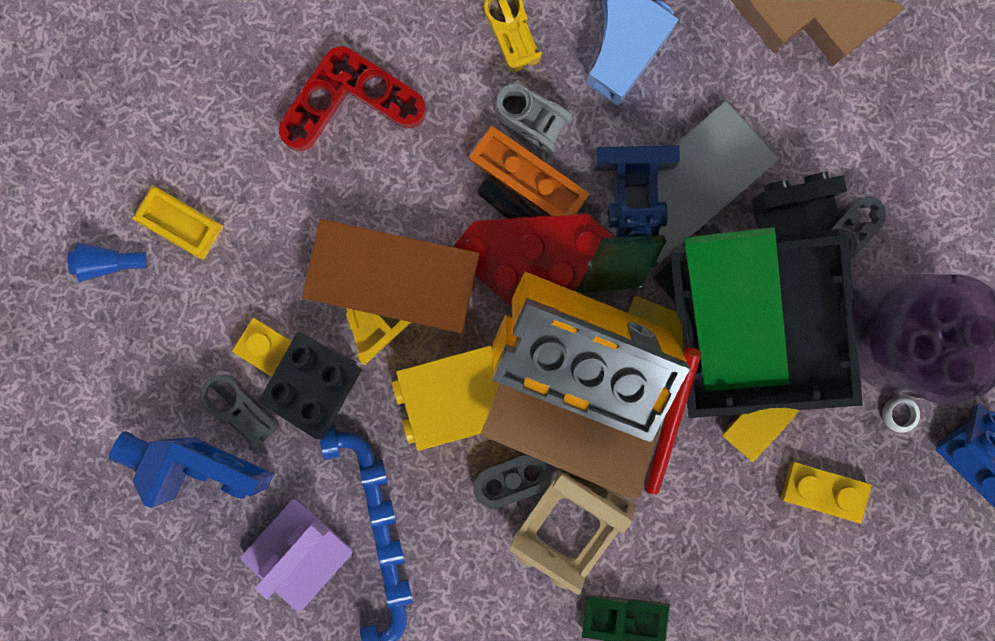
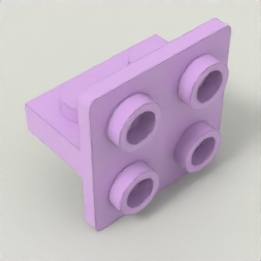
(295, 556)

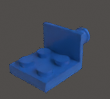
(166, 462)

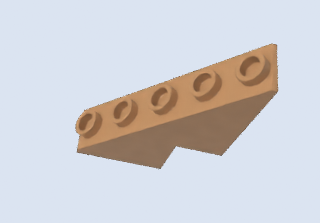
(832, 24)

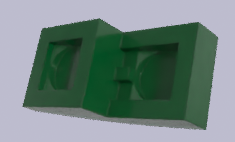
(625, 619)

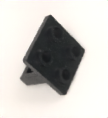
(310, 385)

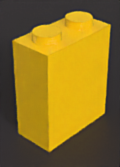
(446, 397)

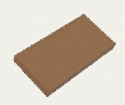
(569, 441)

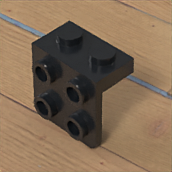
(801, 206)

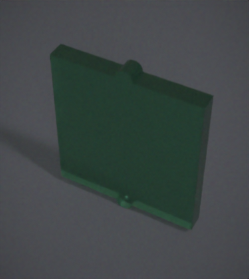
(622, 263)

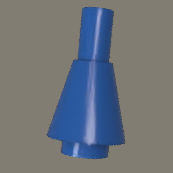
(94, 261)

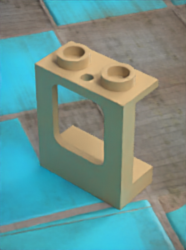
(611, 509)

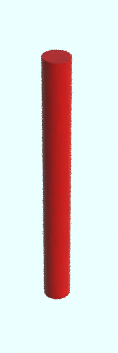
(671, 426)

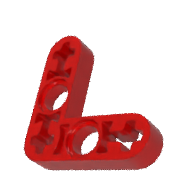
(339, 86)

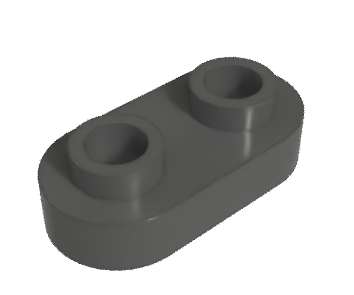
(514, 483)

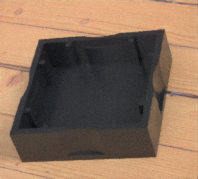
(817, 330)

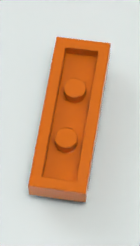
(527, 175)

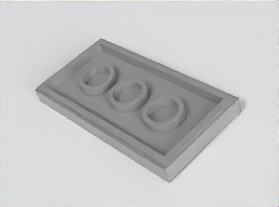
(714, 167)

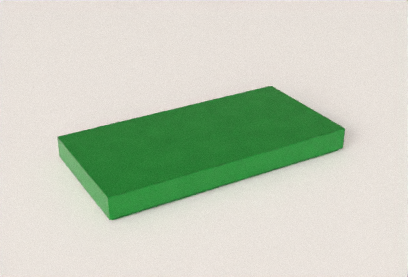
(738, 309)

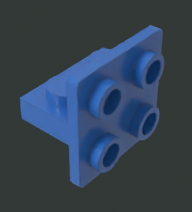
(972, 451)

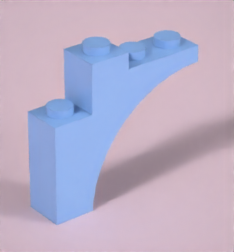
(630, 41)

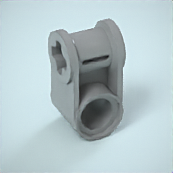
(534, 117)

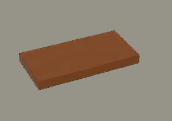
(391, 275)

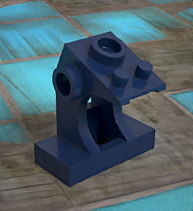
(636, 168)

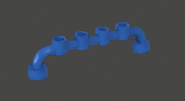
(381, 515)

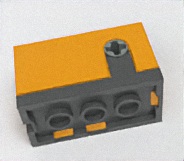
(588, 357)

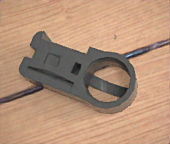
(246, 413)

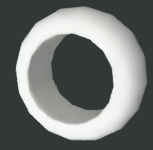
(887, 414)

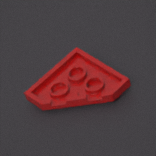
(541, 245)

